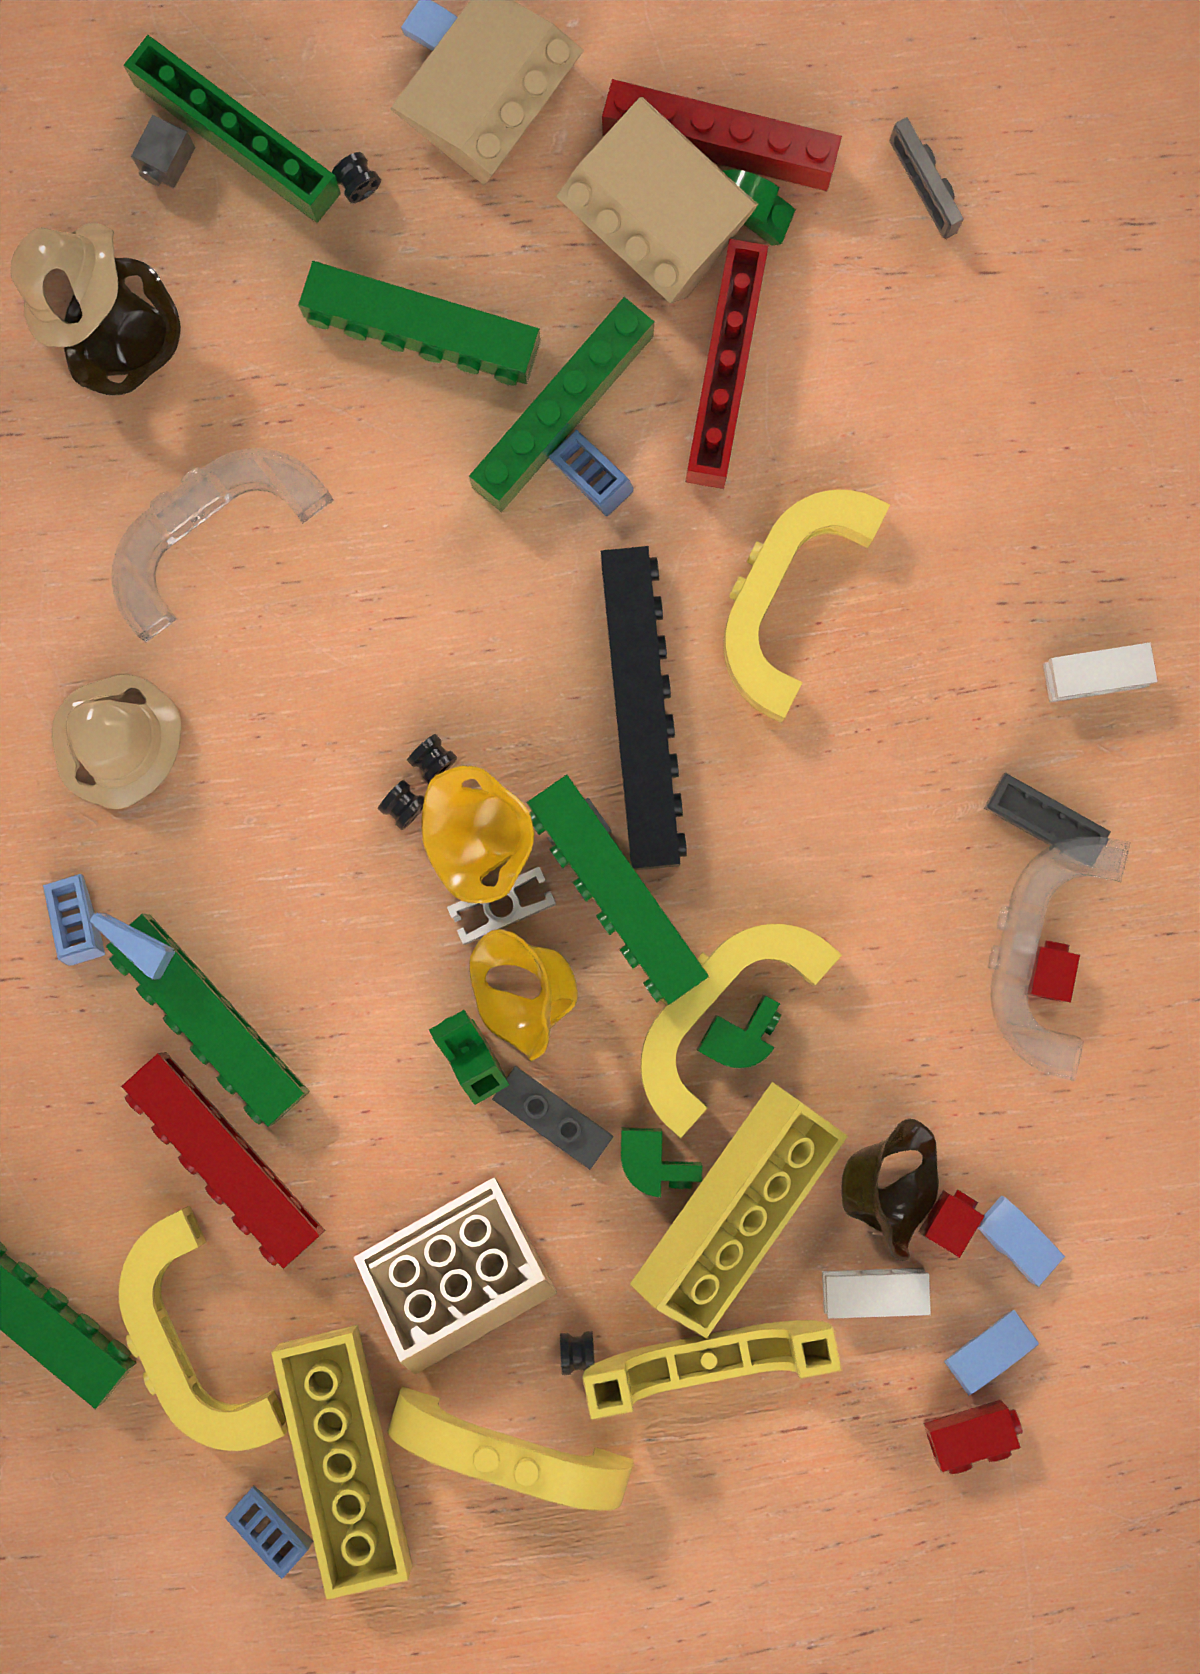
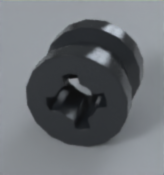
(356, 177)
(431, 758)
(402, 805)
(576, 1352)

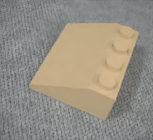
(486, 83)
(657, 201)
(454, 1276)

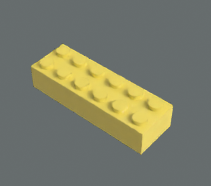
(738, 1211)
(342, 1462)

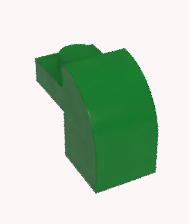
(772, 214)
(741, 1047)
(469, 1056)
(644, 1165)

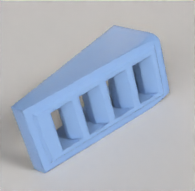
(143, 950)
(65, 952)

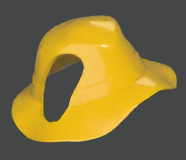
(474, 833)
(513, 1017)

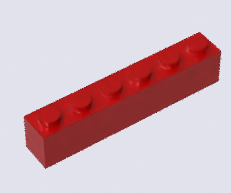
(736, 136)
(726, 364)
(222, 1159)

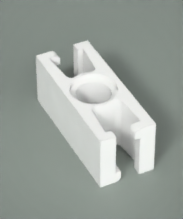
(1100, 672)
(517, 914)
(876, 1293)

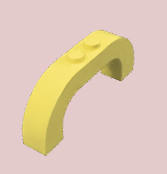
(827, 512)
(785, 943)
(786, 1345)
(164, 1358)
(507, 1461)

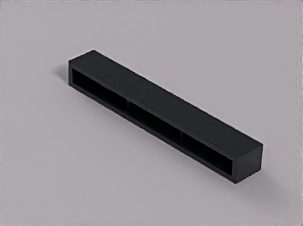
(640, 708)

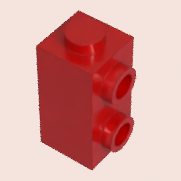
(973, 1436)

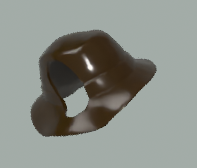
(130, 339)
(903, 1204)

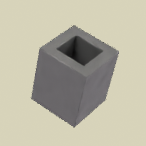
(162, 152)

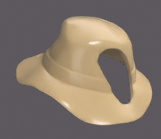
(92, 272)
(117, 742)

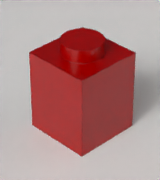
(1054, 972)
(952, 1222)

